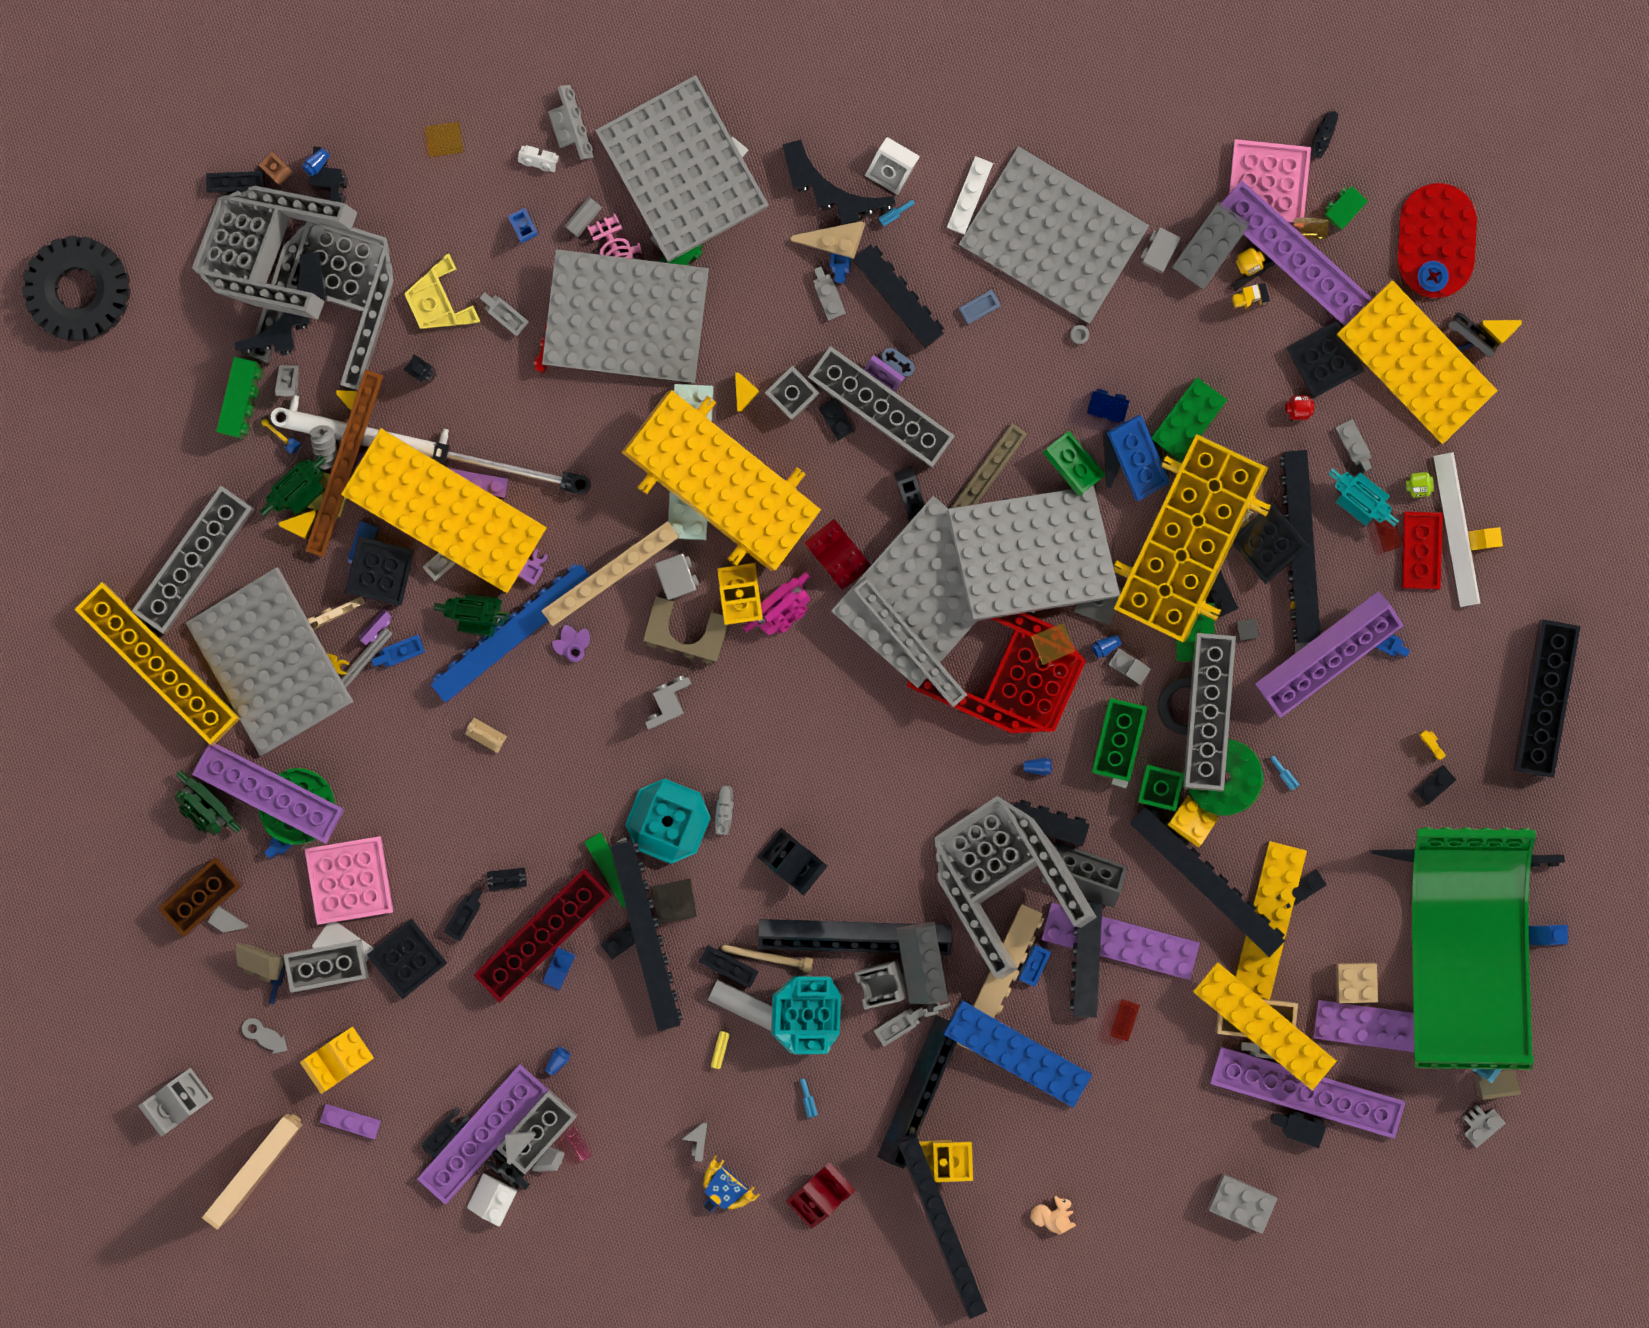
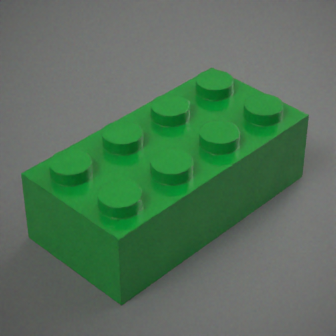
(239, 398)
(1188, 418)
(1119, 739)

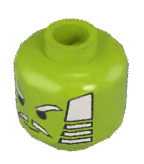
(1420, 484)

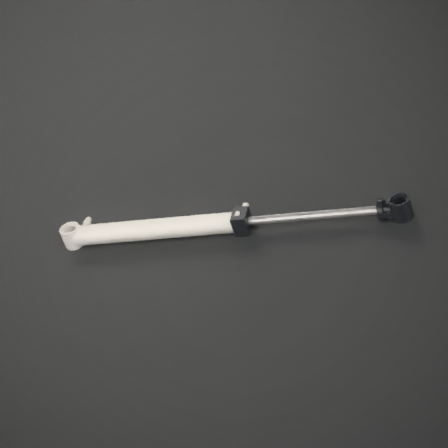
(438, 451)

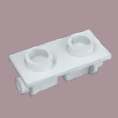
(529, 157)

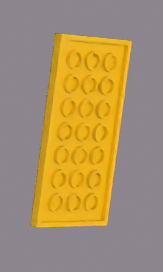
(1416, 362)

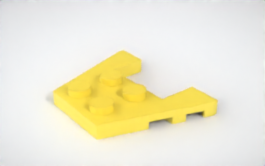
(431, 303)

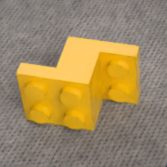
(739, 594)
(336, 1060)
(949, 1160)

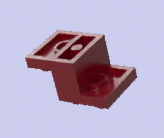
(837, 554)
(820, 1195)

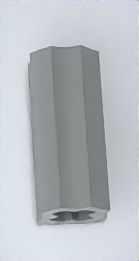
(583, 216)

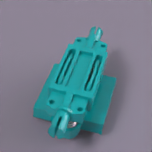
(1362, 498)

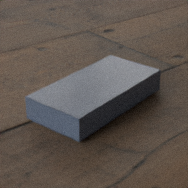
(979, 307)

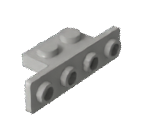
(569, 125)

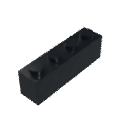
(1056, 824)

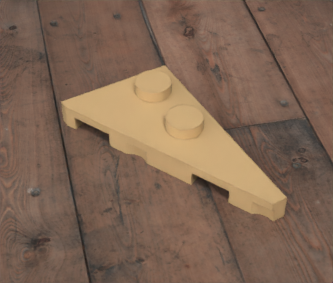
(838, 240)
(329, 614)

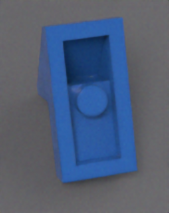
(523, 225)
(1548, 934)
(559, 968)

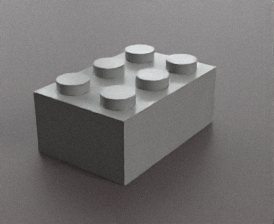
(1242, 1203)

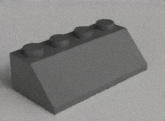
(1094, 875)
(922, 963)

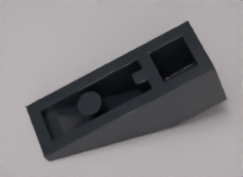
(1111, 461)
(909, 491)

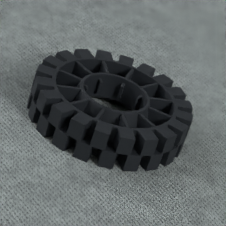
(43, 281)

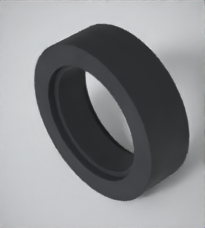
(1163, 703)

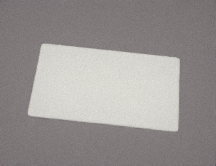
(335, 934)

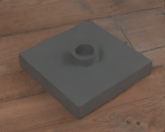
(1098, 610)

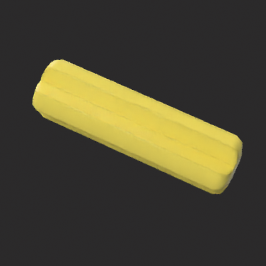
(720, 1050)

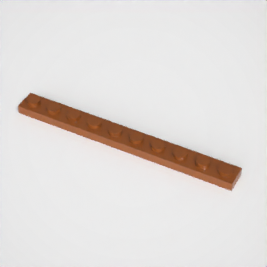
(344, 462)

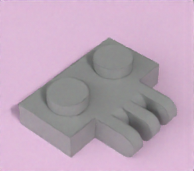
(1482, 1125)

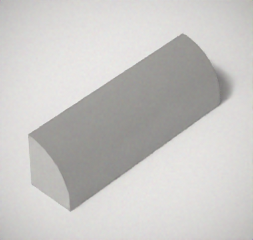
(741, 1004)

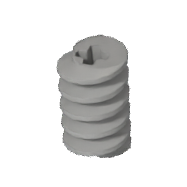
(324, 444)

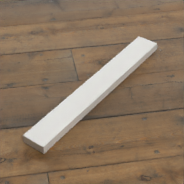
(1456, 529)

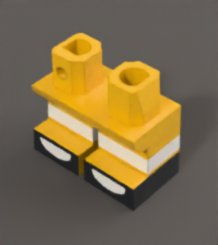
(1251, 294)

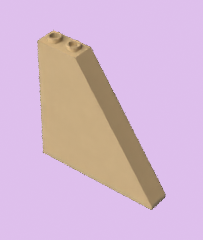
(253, 1172)

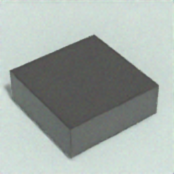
(1247, 629)

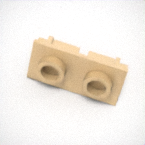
(485, 735)

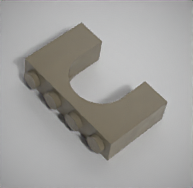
(659, 634)

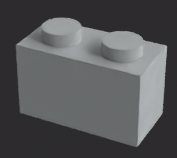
(1160, 250)

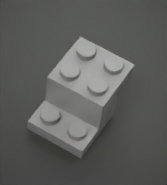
(668, 702)
(175, 1102)

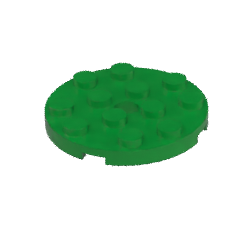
(309, 781)
(1241, 789)

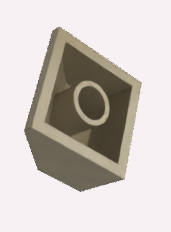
(259, 962)
(1504, 1085)

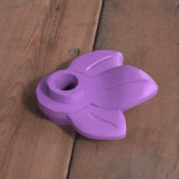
(572, 640)

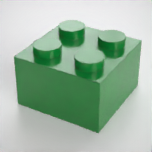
(1160, 787)

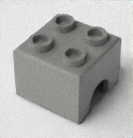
(677, 577)
(881, 984)

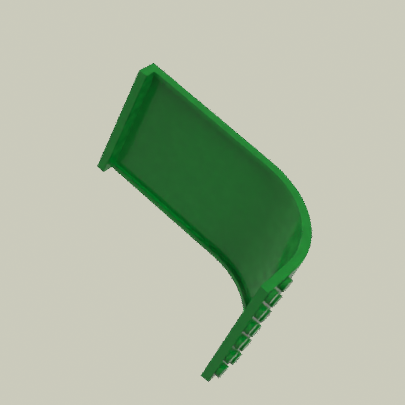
(1471, 948)

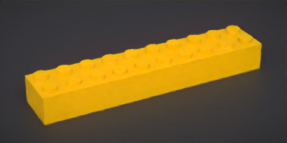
(157, 664)

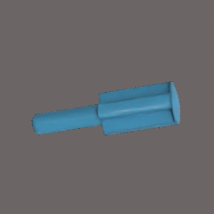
(894, 213)
(1286, 776)
(808, 1100)

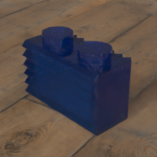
(1108, 406)

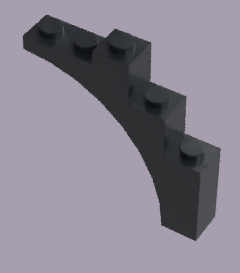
(826, 194)
(281, 332)

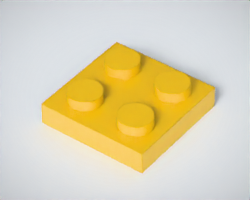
(1192, 821)

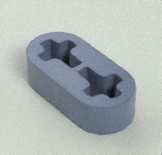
(901, 358)

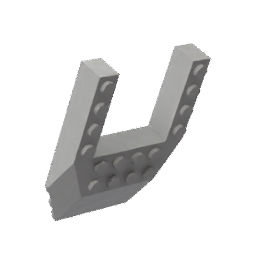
(246, 239)
(355, 277)
(987, 855)

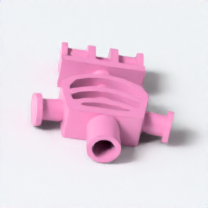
(611, 242)

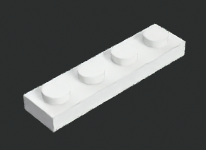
(969, 195)

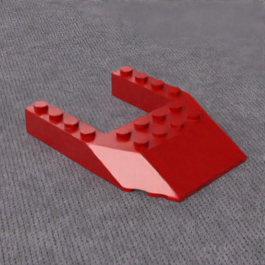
(1023, 691)

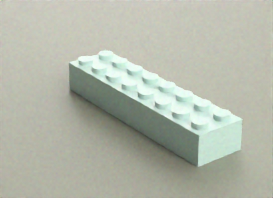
(683, 518)

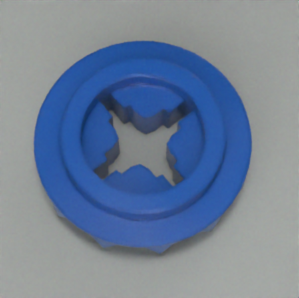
(1434, 267)

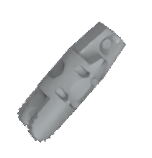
(724, 810)

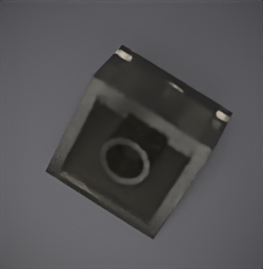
(674, 901)

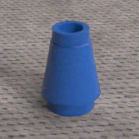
(315, 162)
(1105, 646)
(1038, 766)
(557, 1060)

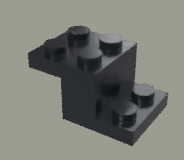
(330, 180)
(792, 861)

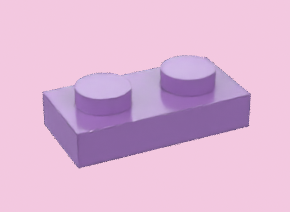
(884, 373)
(370, 633)

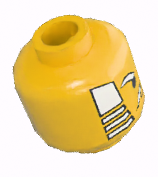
(1250, 261)

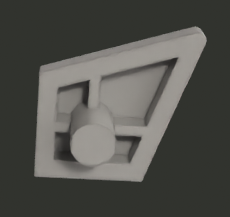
(549, 1161)

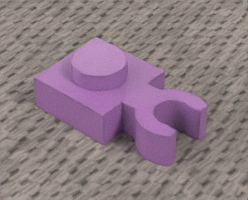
(531, 569)

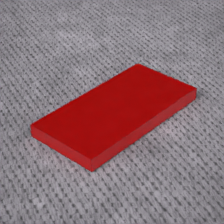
(1422, 550)

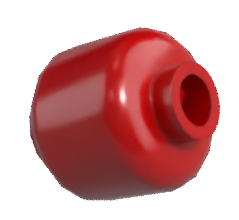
(1299, 407)

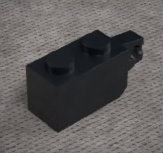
(420, 370)

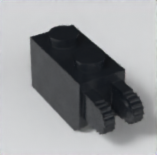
(1300, 1128)

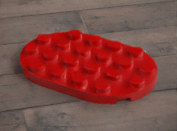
(1441, 227)

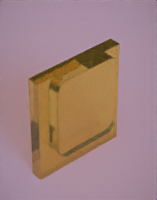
(444, 139)
(1311, 227)
(1053, 643)

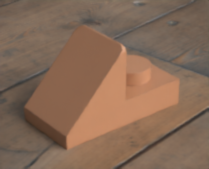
(275, 168)

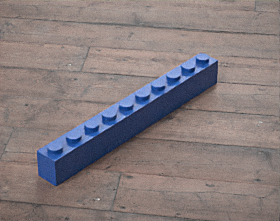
(505, 637)

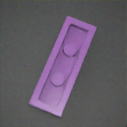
(350, 1121)

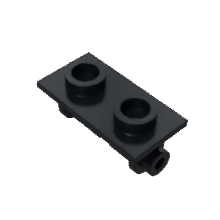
(506, 879)

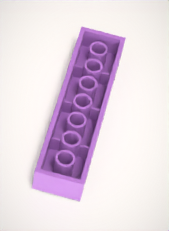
(1329, 654)

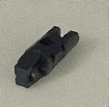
(1324, 134)
(515, 1178)

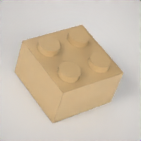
(1356, 982)

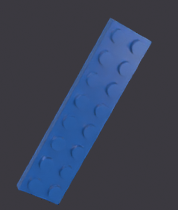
(1017, 1053)

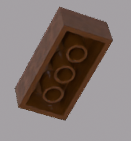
(200, 896)

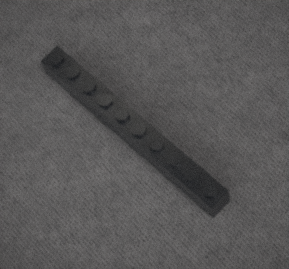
(1303, 568)
(1207, 882)
(645, 934)
(839, 936)
(941, 1225)

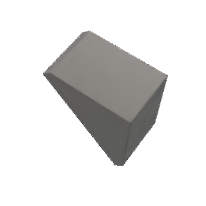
(516, 1143)

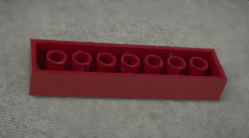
(542, 935)

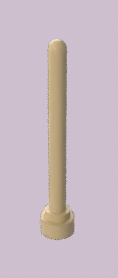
(803, 964)

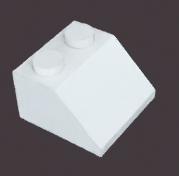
(892, 165)
(492, 1199)

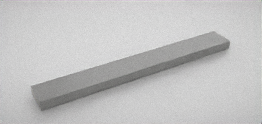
(909, 642)

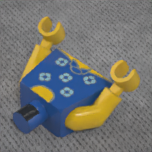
(725, 1188)

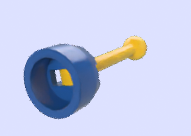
(291, 445)

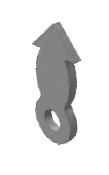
(265, 1036)

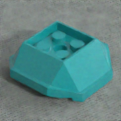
(688, 815)
(821, 1023)

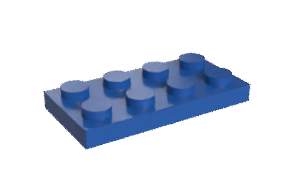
(1138, 457)

